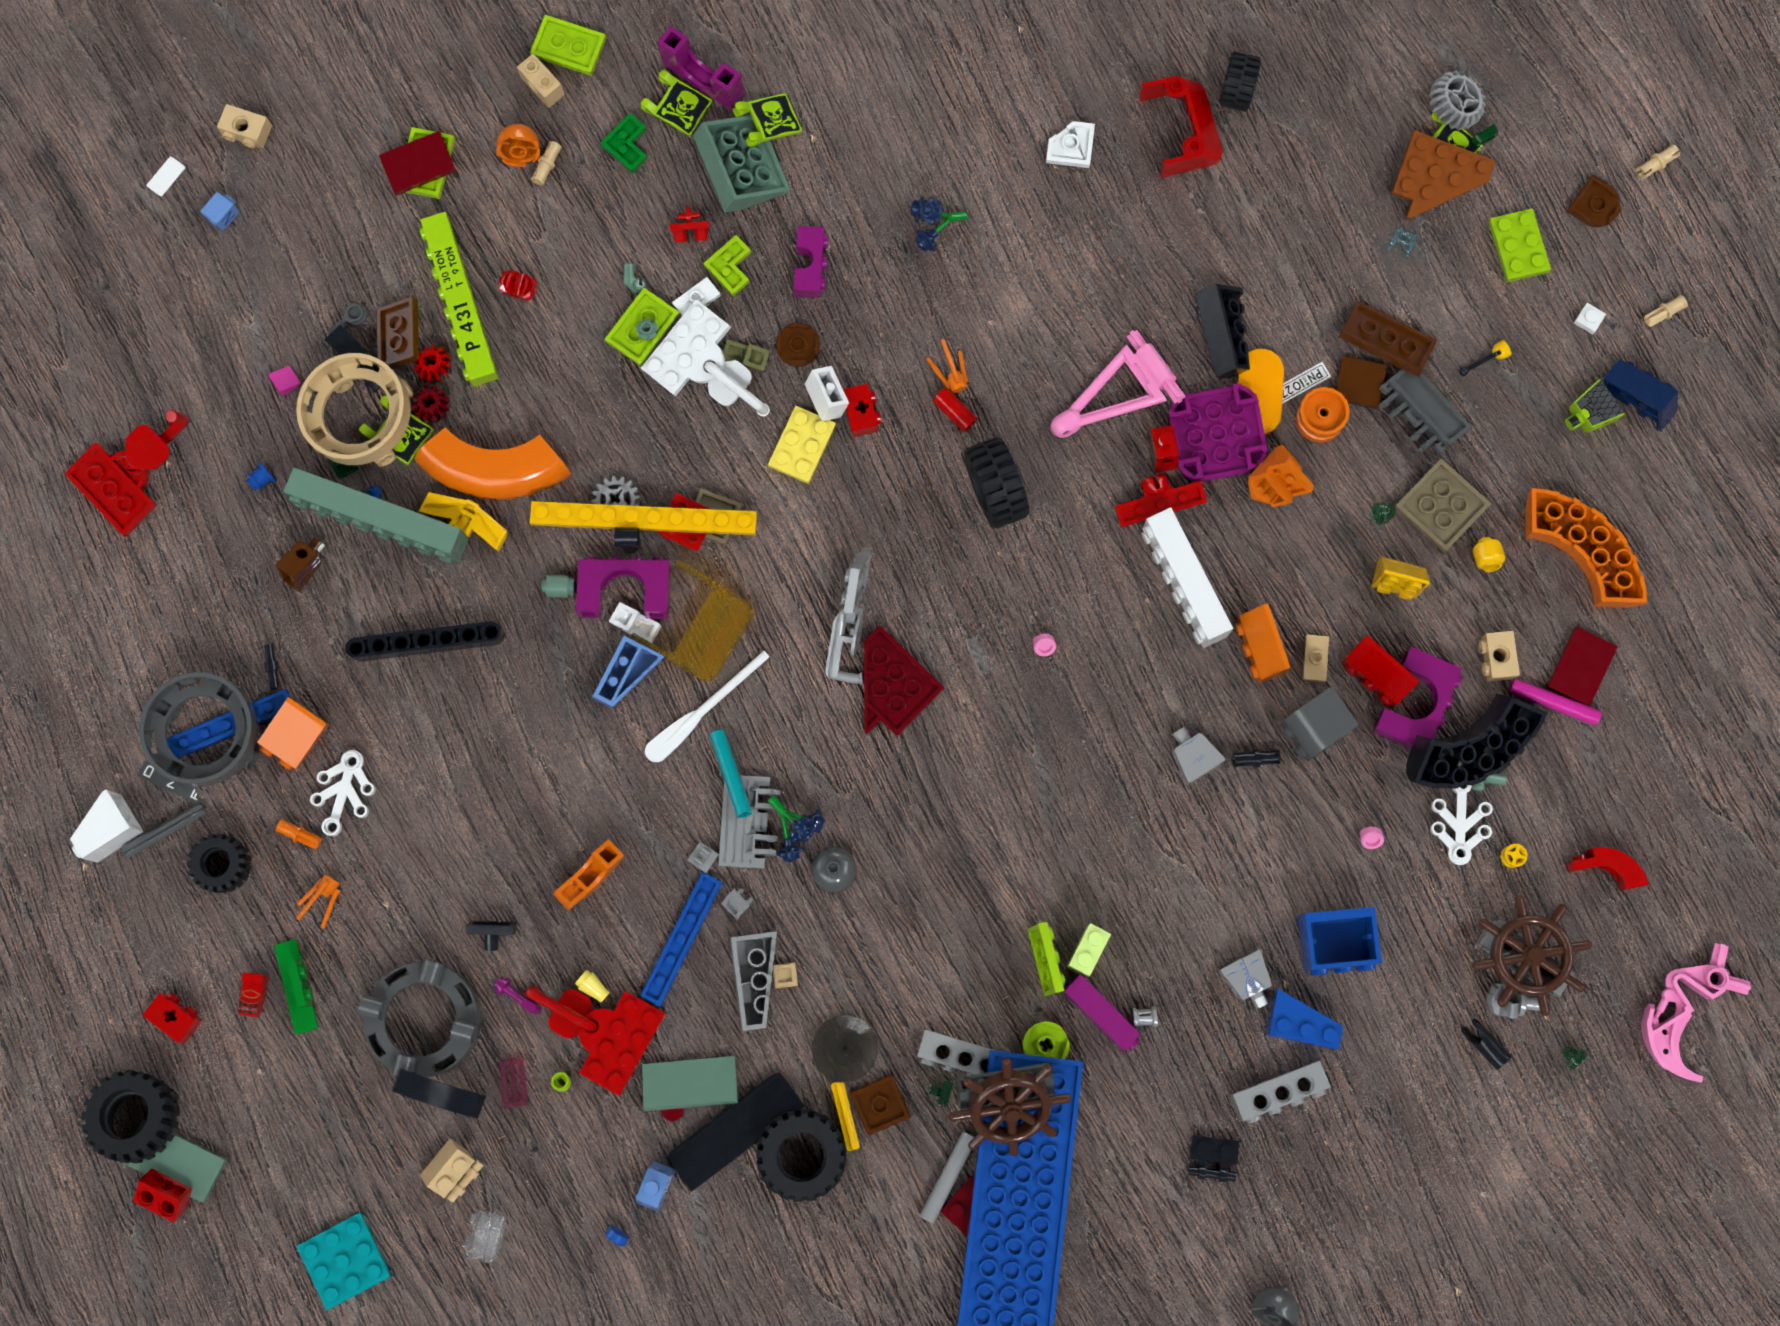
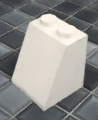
(105, 828)

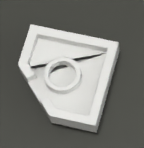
(1072, 145)

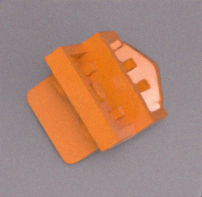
(1278, 479)

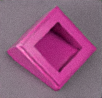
(285, 380)

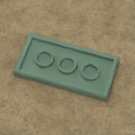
(689, 1083)
(186, 1164)

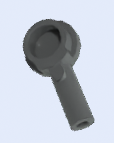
(354, 314)

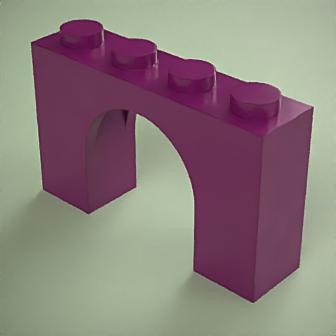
(722, 86)
(596, 574)
(1441, 679)

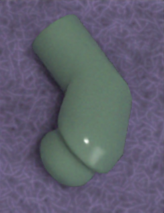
(630, 280)
(1498, 779)

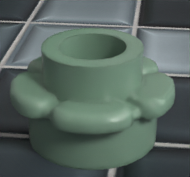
(647, 335)

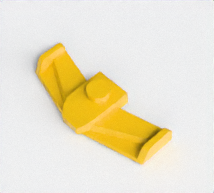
(466, 516)

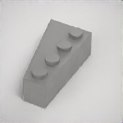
(753, 976)

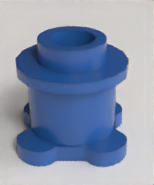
(259, 477)

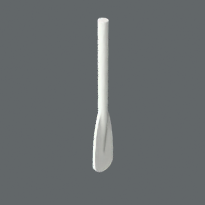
(676, 733)

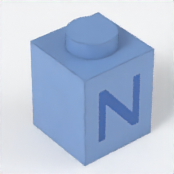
(220, 210)

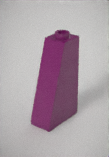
(1102, 1013)

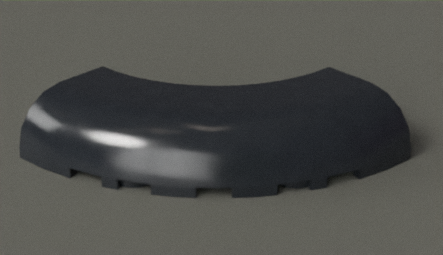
(1477, 751)

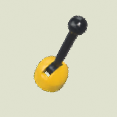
(1499, 351)

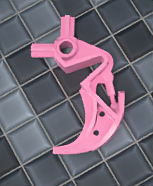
(1698, 980)

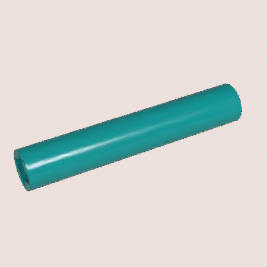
(730, 774)

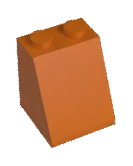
(292, 734)

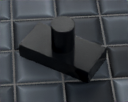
(491, 930)

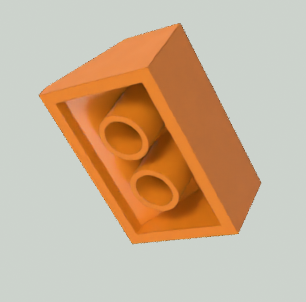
(1262, 644)

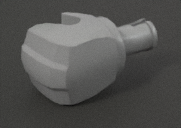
(1515, 1007)

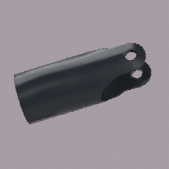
(1487, 1045)

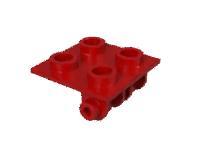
(687, 539)

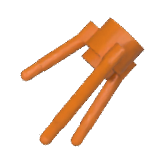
(956, 381)
(325, 887)

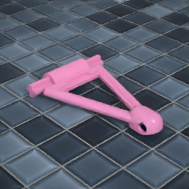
(1147, 368)

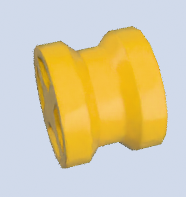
(1517, 853)

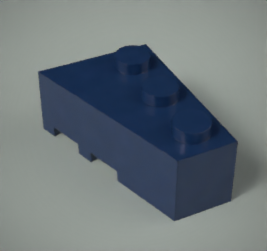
(1642, 391)

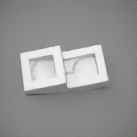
(634, 622)

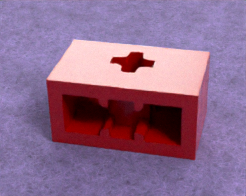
(862, 423)
(160, 1015)

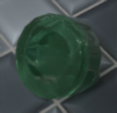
(1381, 512)
(1574, 1061)

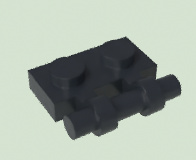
(1213, 1150)

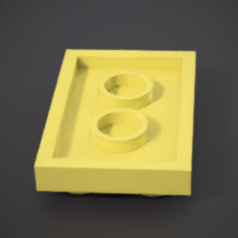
(801, 445)

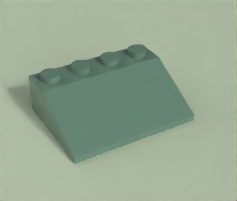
(739, 172)

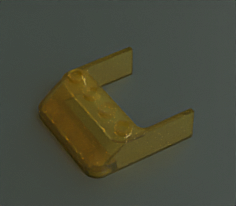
(711, 633)

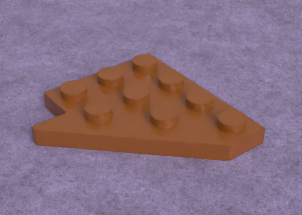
(1437, 173)

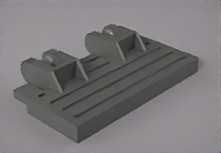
(1425, 407)

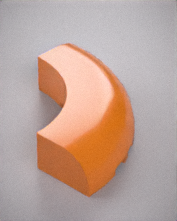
(489, 472)
(1591, 542)

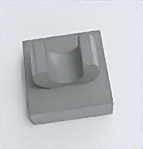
(703, 857)
(736, 904)

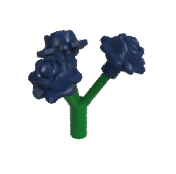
(930, 212)
(801, 829)

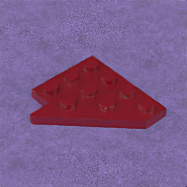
(894, 684)

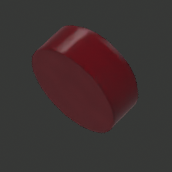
(673, 1114)

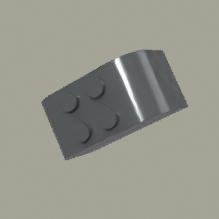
(1318, 725)

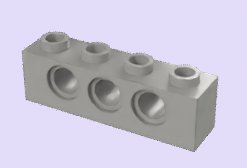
(933, 1040)
(1244, 1099)

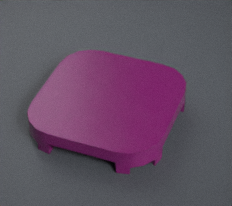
(1219, 433)

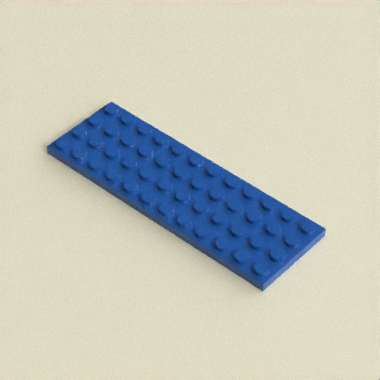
(1020, 1213)

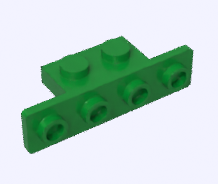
(296, 987)

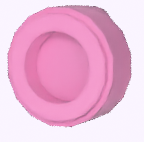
(1044, 644)
(1371, 837)

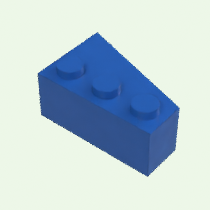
(1300, 1023)

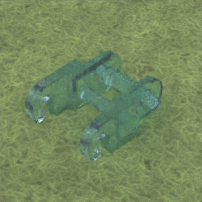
(1409, 245)

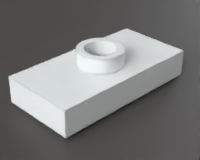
(703, 291)

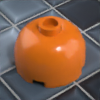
(518, 145)

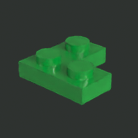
(620, 143)

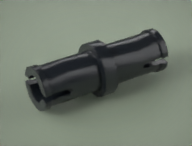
(1256, 758)

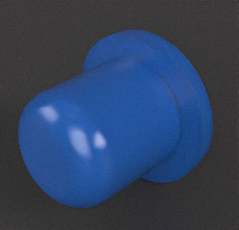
(374, 491)

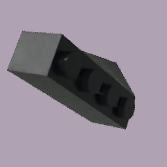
(1224, 329)

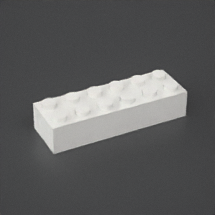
(1187, 578)

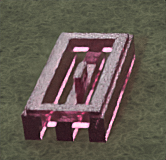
(522, 1076)

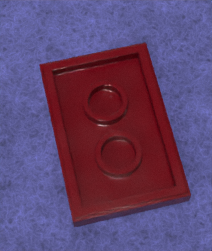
(417, 163)
(1582, 666)

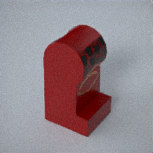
(252, 994)

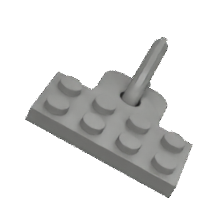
(856, 578)

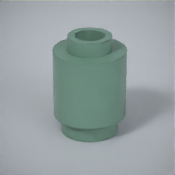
(558, 586)

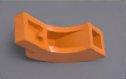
(590, 875)

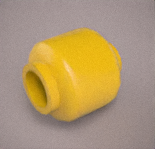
(1489, 554)

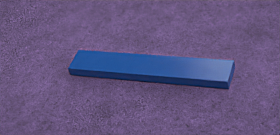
(223, 726)
(681, 939)

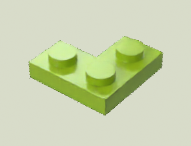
(724, 262)

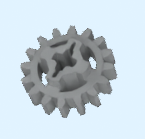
(620, 493)

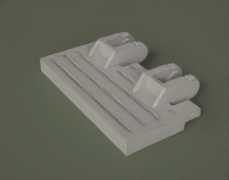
(740, 834)

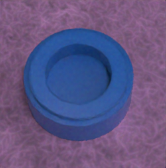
(617, 1235)

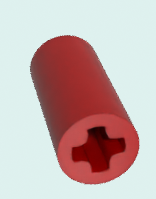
(955, 410)

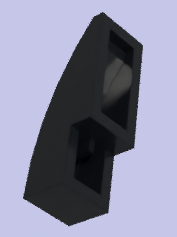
(342, 343)

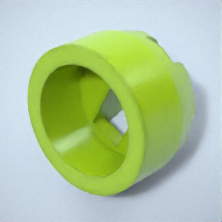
(557, 1085)

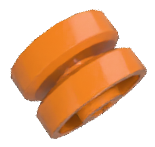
(1325, 402)

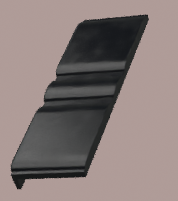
(732, 1131)

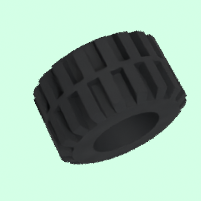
(1240, 81)
(201, 858)

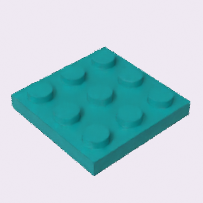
(344, 1261)

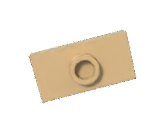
(1315, 658)

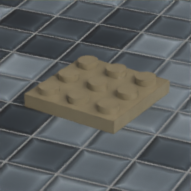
(1442, 505)

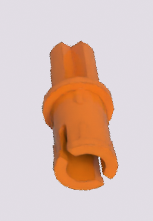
(298, 834)

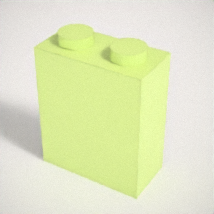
(1088, 950)

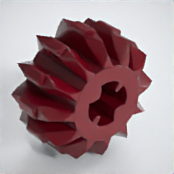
(433, 410)

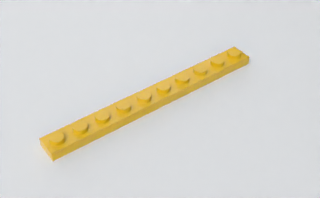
(644, 518)

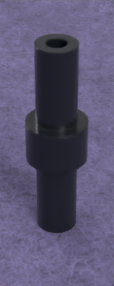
(271, 666)

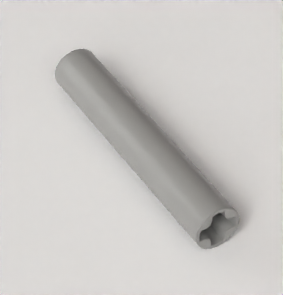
(947, 1178)

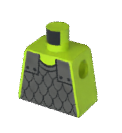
(1594, 409)

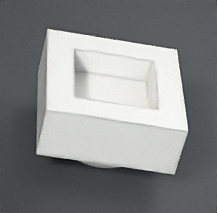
(1589, 318)

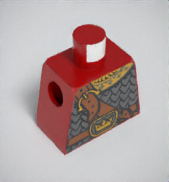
(1162, 447)

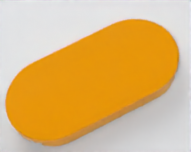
(1266, 381)

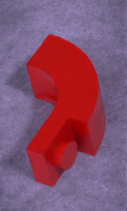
(1620, 865)

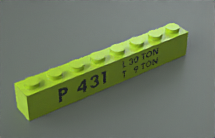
(459, 299)

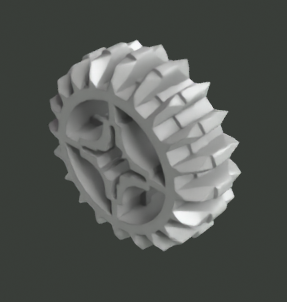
(1452, 103)

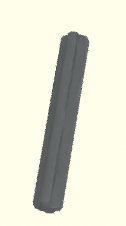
(163, 830)

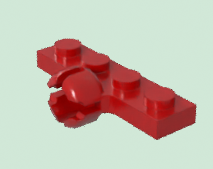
(1159, 499)

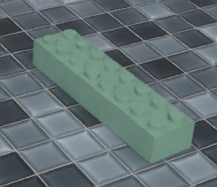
(376, 516)

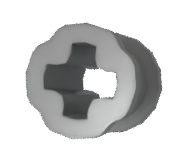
(1144, 1017)

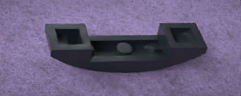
(438, 1094)

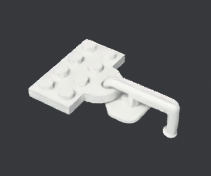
(691, 350)

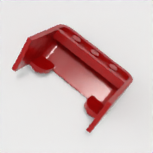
(1205, 146)

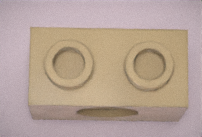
(540, 80)
(235, 118)
(1505, 644)

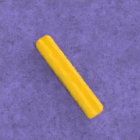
(845, 1116)

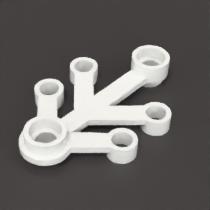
(343, 790)
(1460, 826)

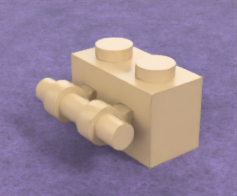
(448, 1168)

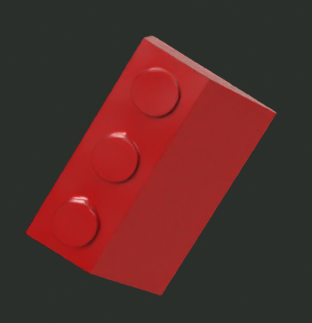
(1379, 672)

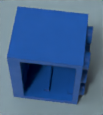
(1339, 941)

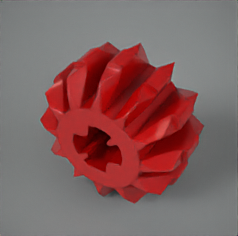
(517, 285)
(432, 355)

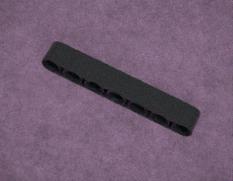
(414, 639)

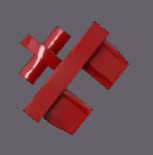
(700, 228)

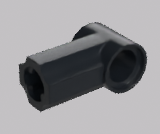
(627, 538)

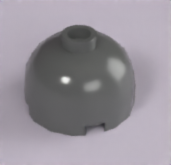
(834, 870)
(1276, 1307)

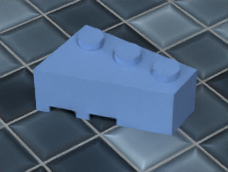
(626, 669)

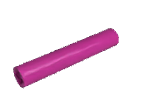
(1555, 702)

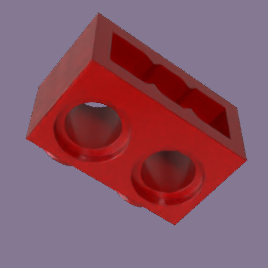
(162, 1195)

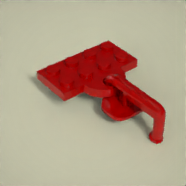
(112, 484)
(616, 1043)

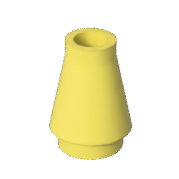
(591, 985)

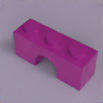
(809, 280)

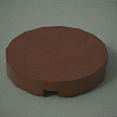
(798, 345)

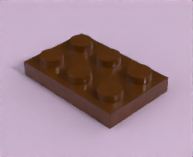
(398, 332)

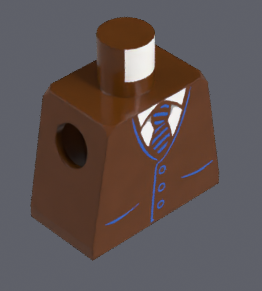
(300, 563)

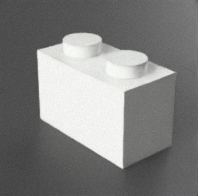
(826, 393)

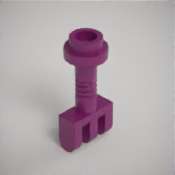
(503, 986)

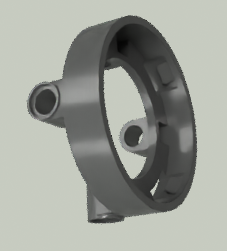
(165, 707)
(464, 1029)

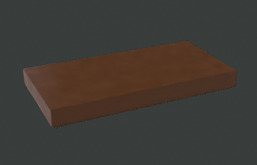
(1387, 338)

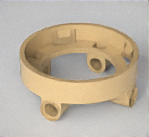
(337, 376)

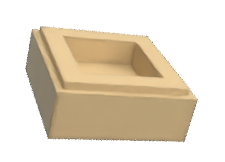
(785, 975)

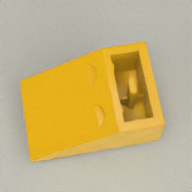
(1400, 578)

